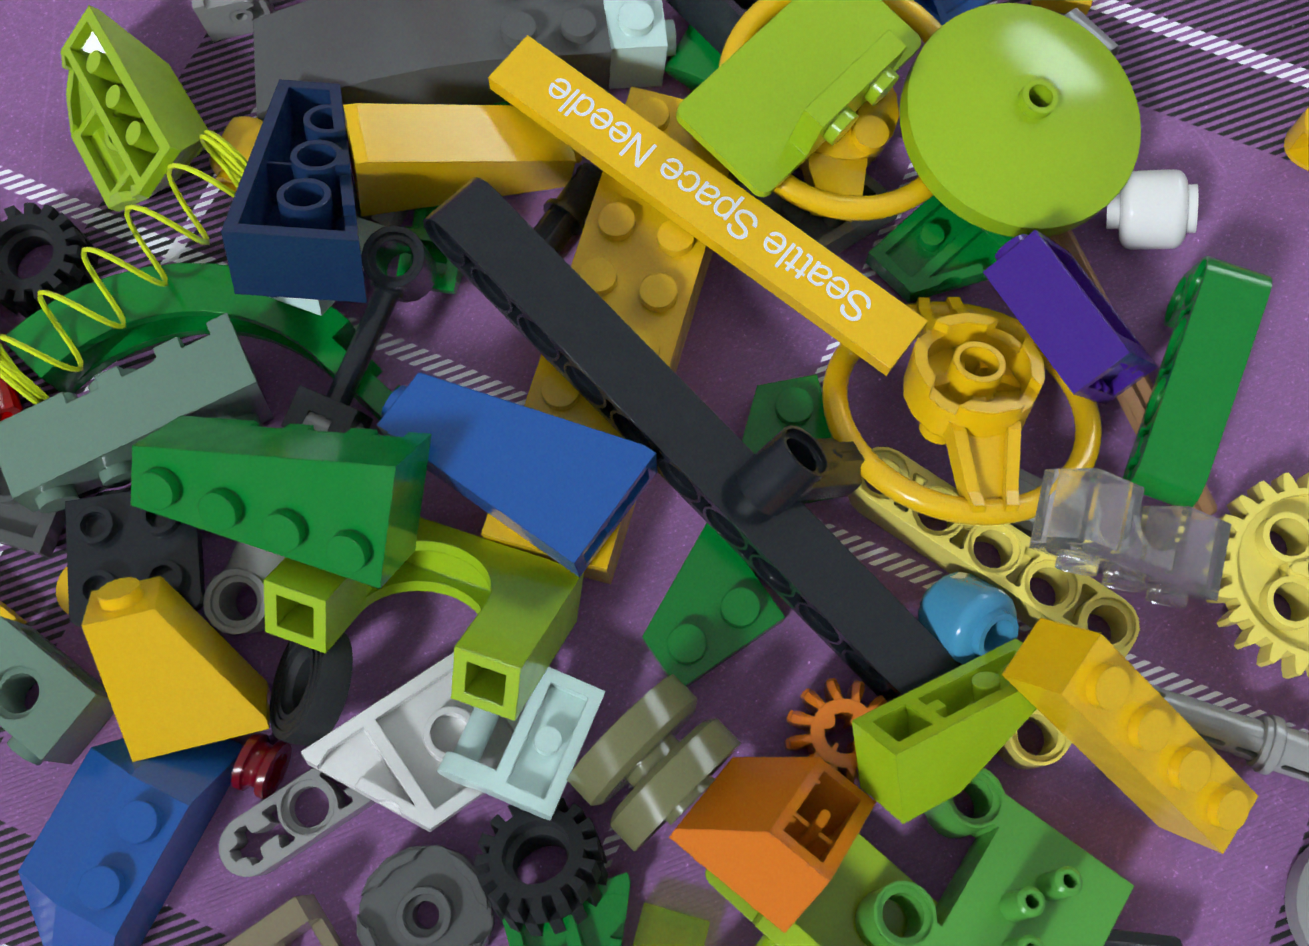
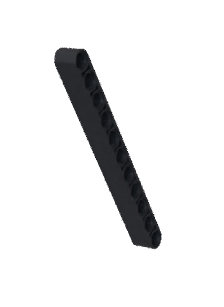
(691, 443)

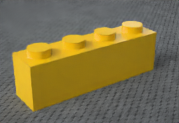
(1130, 733)

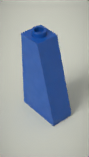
(526, 468)

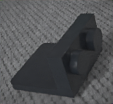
(118, 541)

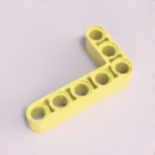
(954, 552)

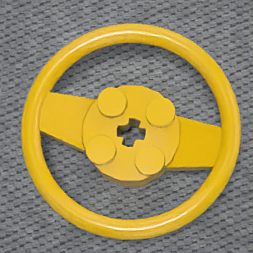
(837, 172)
(972, 390)

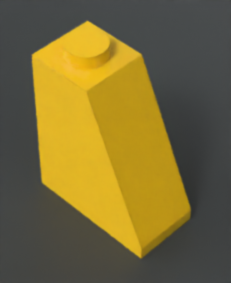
(169, 670)

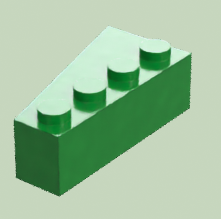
(290, 490)

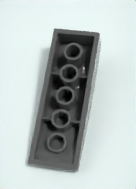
(421, 46)

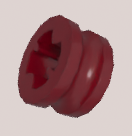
(261, 765)

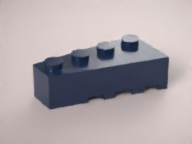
(295, 205)

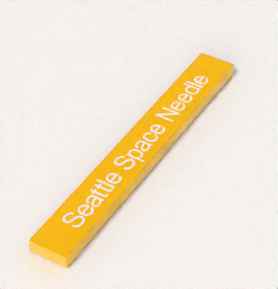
(708, 205)

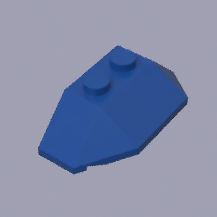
(122, 841)

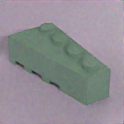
(87, 441)

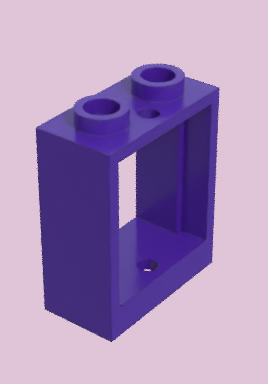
(1068, 318)

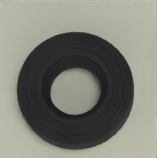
(310, 691)

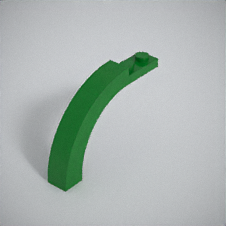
(180, 310)

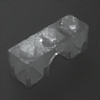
(1098, 526)

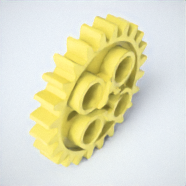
(1257, 571)

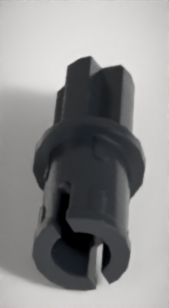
(567, 212)

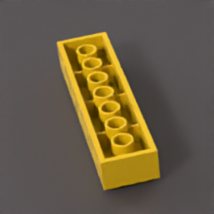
(649, 277)

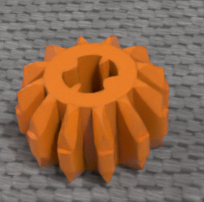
(824, 719)

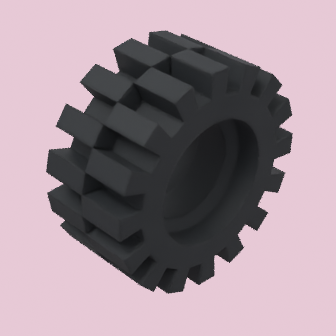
(29, 231)
(553, 898)

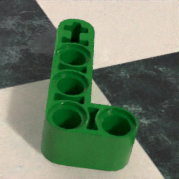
(1213, 332)

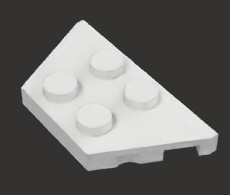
(399, 744)

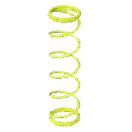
(234, 165)

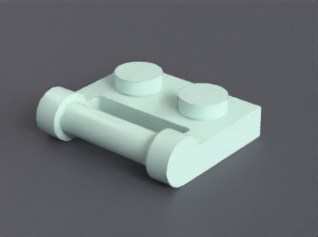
(539, 751)

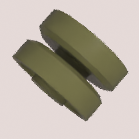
(645, 753)

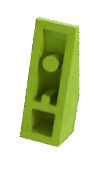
(939, 734)

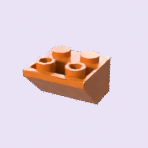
(775, 830)

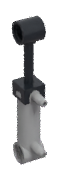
(329, 412)

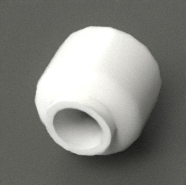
(1154, 210)

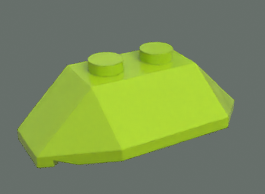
(126, 111)

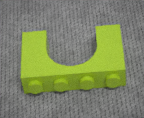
(520, 601)

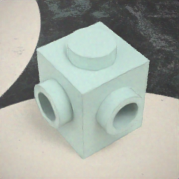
(638, 42)

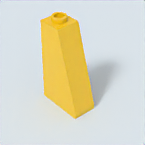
(428, 151)

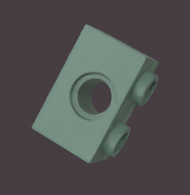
(69, 703)

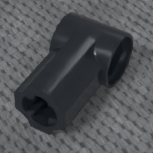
(799, 469)

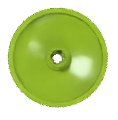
(1019, 120)

